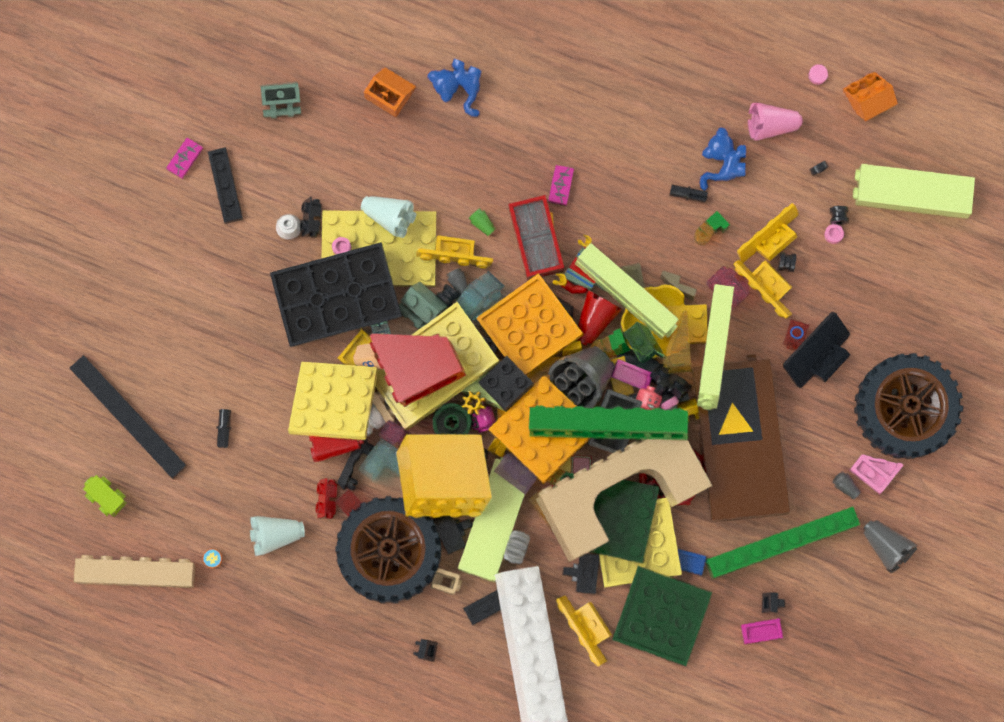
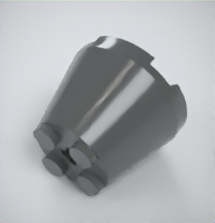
(582, 376)

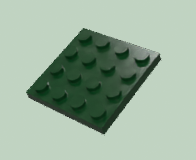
(626, 518)
(662, 615)

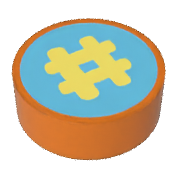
(212, 558)

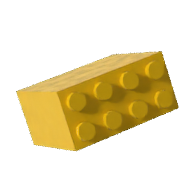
(443, 475)

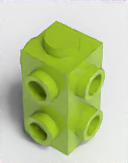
(98, 490)

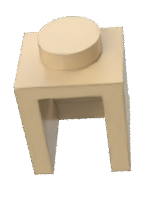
(437, 580)

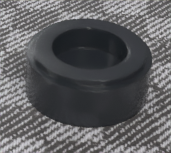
(819, 168)

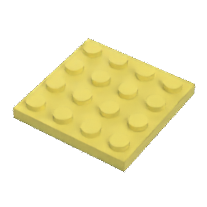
(333, 400)
(660, 552)

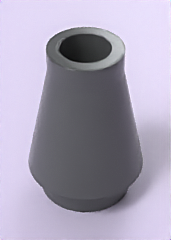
(457, 280)
(846, 485)

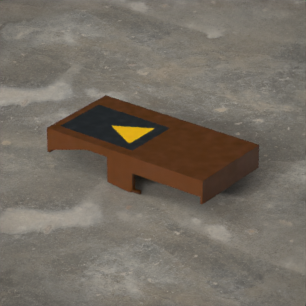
(743, 444)

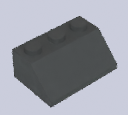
(611, 400)

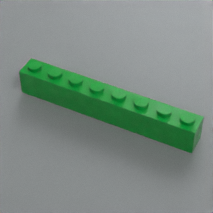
(608, 423)
(782, 542)

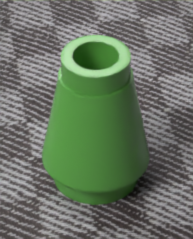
(482, 222)

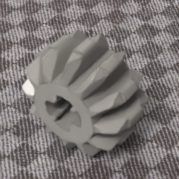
(517, 547)

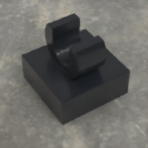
(771, 603)
(427, 650)

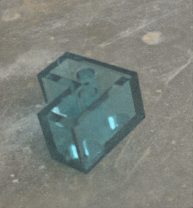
(480, 295)
(379, 459)

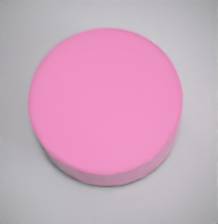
(818, 74)
(834, 233)
(341, 245)
(669, 403)

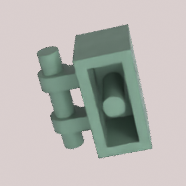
(280, 94)
(422, 303)

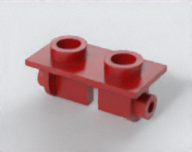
(325, 492)

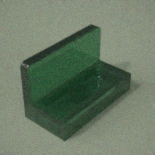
(643, 342)

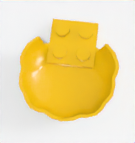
(673, 300)

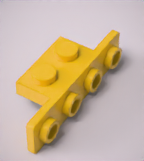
(772, 237)
(454, 250)
(768, 283)
(588, 627)

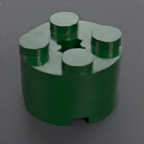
(451, 412)

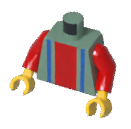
(574, 279)

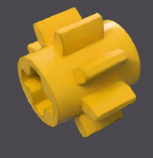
(469, 400)

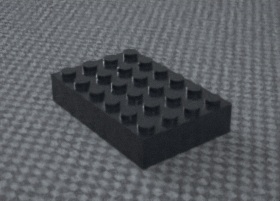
(336, 294)

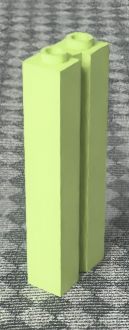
(914, 191)
(627, 291)
(715, 347)
(492, 529)

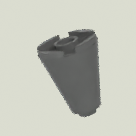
(889, 545)

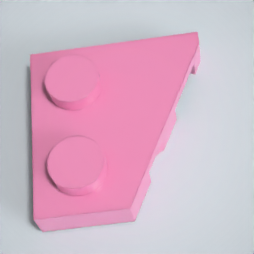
(875, 472)

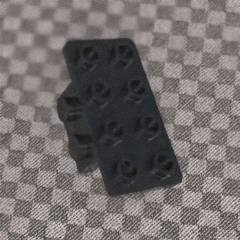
(819, 353)

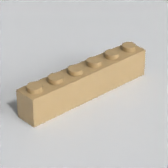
(134, 573)

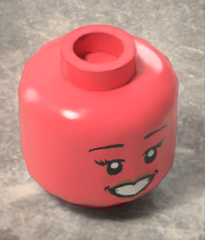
(649, 398)

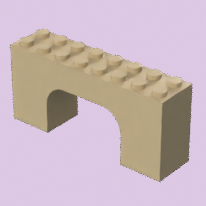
(571, 503)

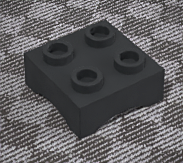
(506, 383)

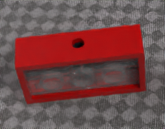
(536, 237)

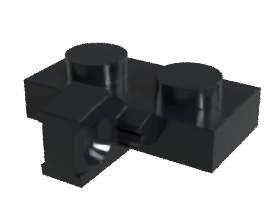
(670, 382)
(452, 532)
(584, 573)

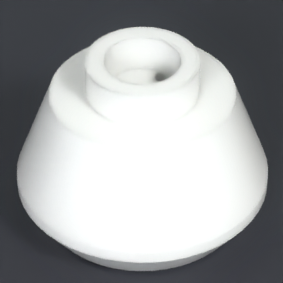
(288, 226)

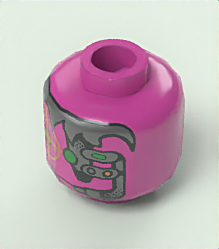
(484, 420)

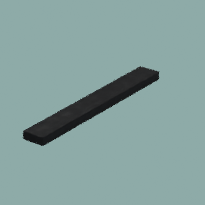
(128, 417)

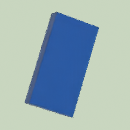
(691, 562)

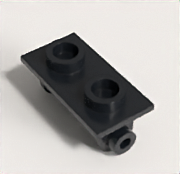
(310, 210)

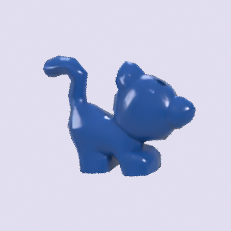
(447, 83)
(722, 149)

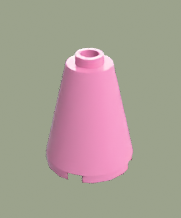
(771, 121)

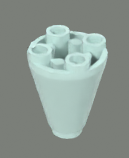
(390, 213)
(274, 533)

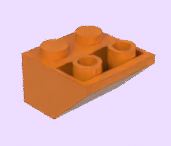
(389, 91)
(870, 96)

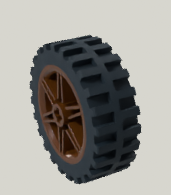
(885, 429)
(356, 560)

